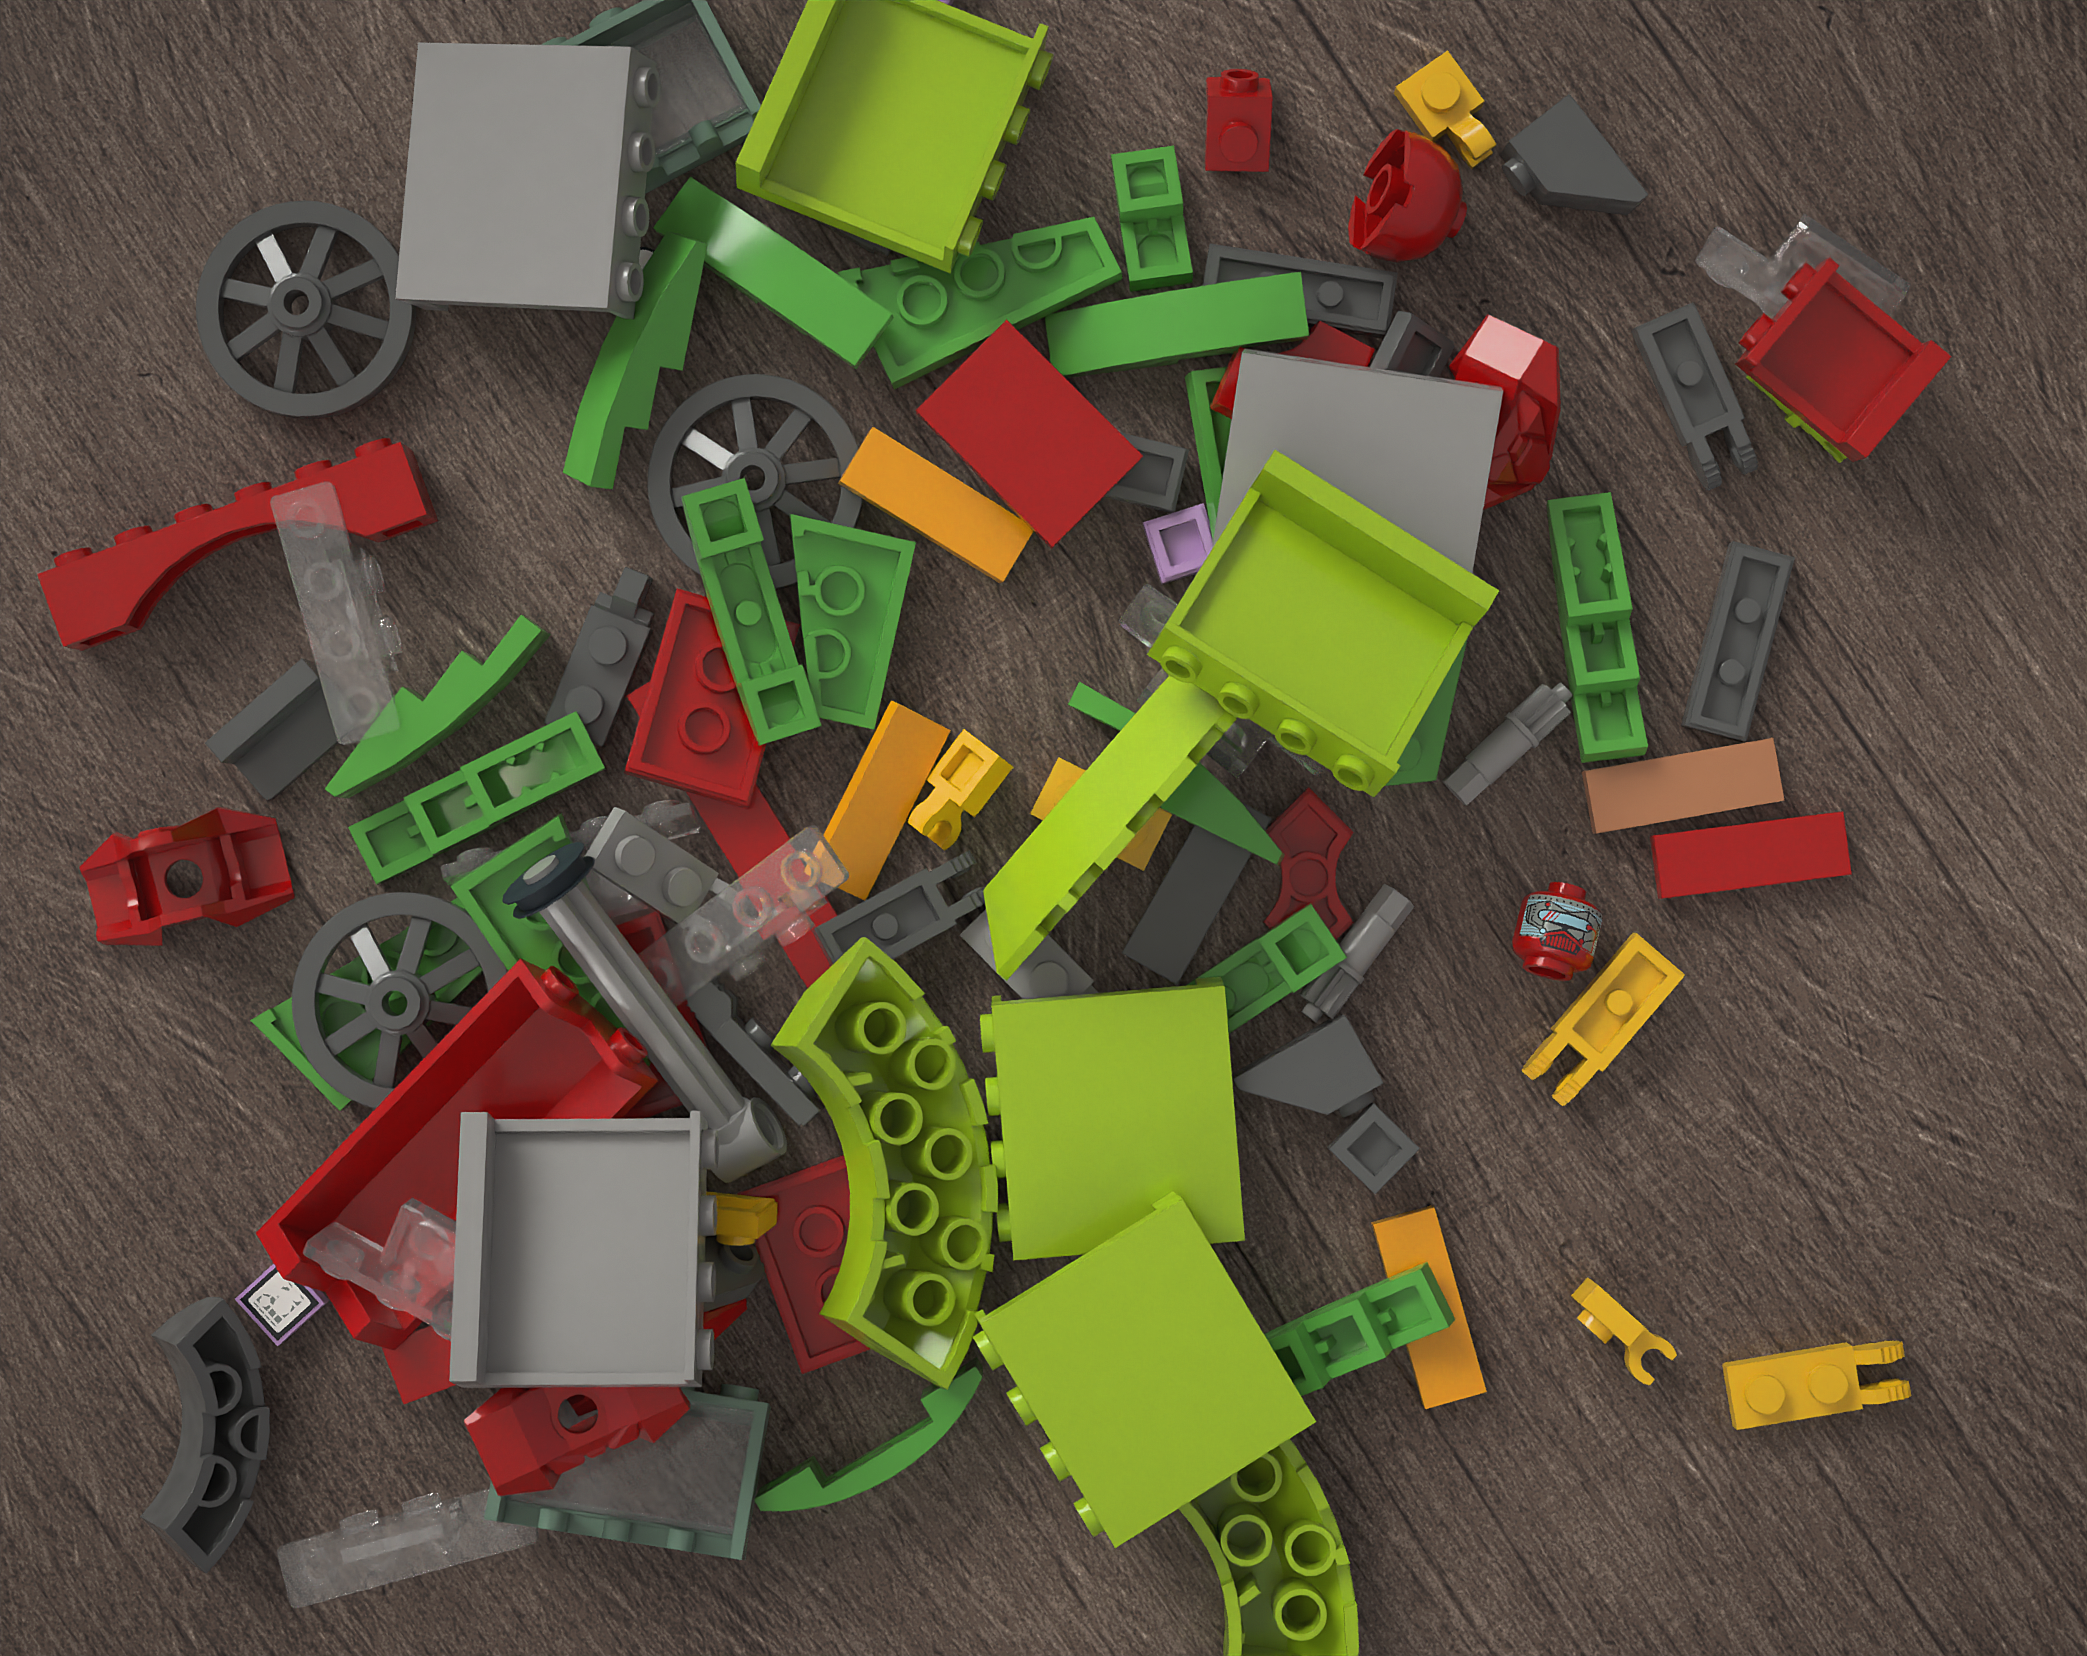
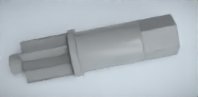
(1509, 741)
(1362, 946)

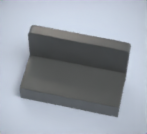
(279, 732)

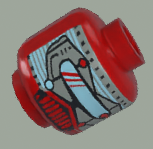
(1557, 932)

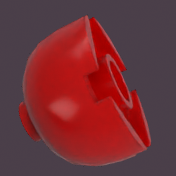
(1411, 200)

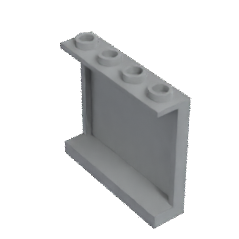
(527, 177)
(1384, 437)
(583, 1252)

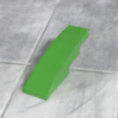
(777, 273)
(1177, 325)
(630, 360)
(1596, 627)
(448, 707)
(1200, 796)
(477, 798)
(1360, 1328)

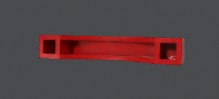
(118, 588)

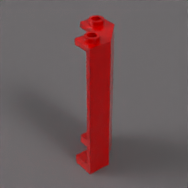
(518, 1055)

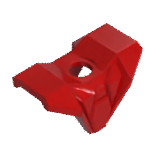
(1529, 406)
(239, 864)
(529, 1446)

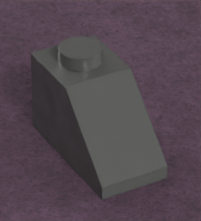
(1570, 164)
(1315, 1071)

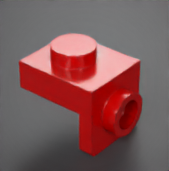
(1238, 122)

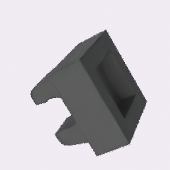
(1373, 1148)

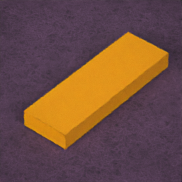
(936, 505)
(883, 794)
(1445, 1360)

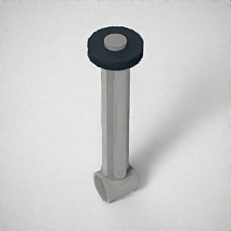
(554, 887)

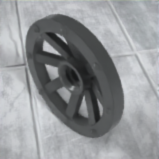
(312, 324)
(774, 493)
(418, 989)

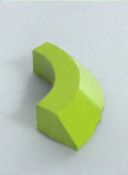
(1099, 817)
(911, 1161)
(1278, 1560)

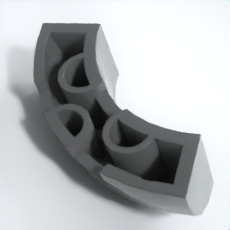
(221, 1432)

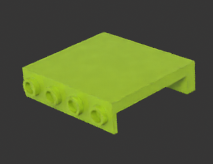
(893, 121)
(1322, 624)
(1110, 1112)
(1143, 1372)

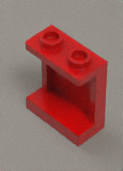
(1838, 360)

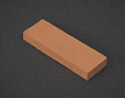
(1683, 786)

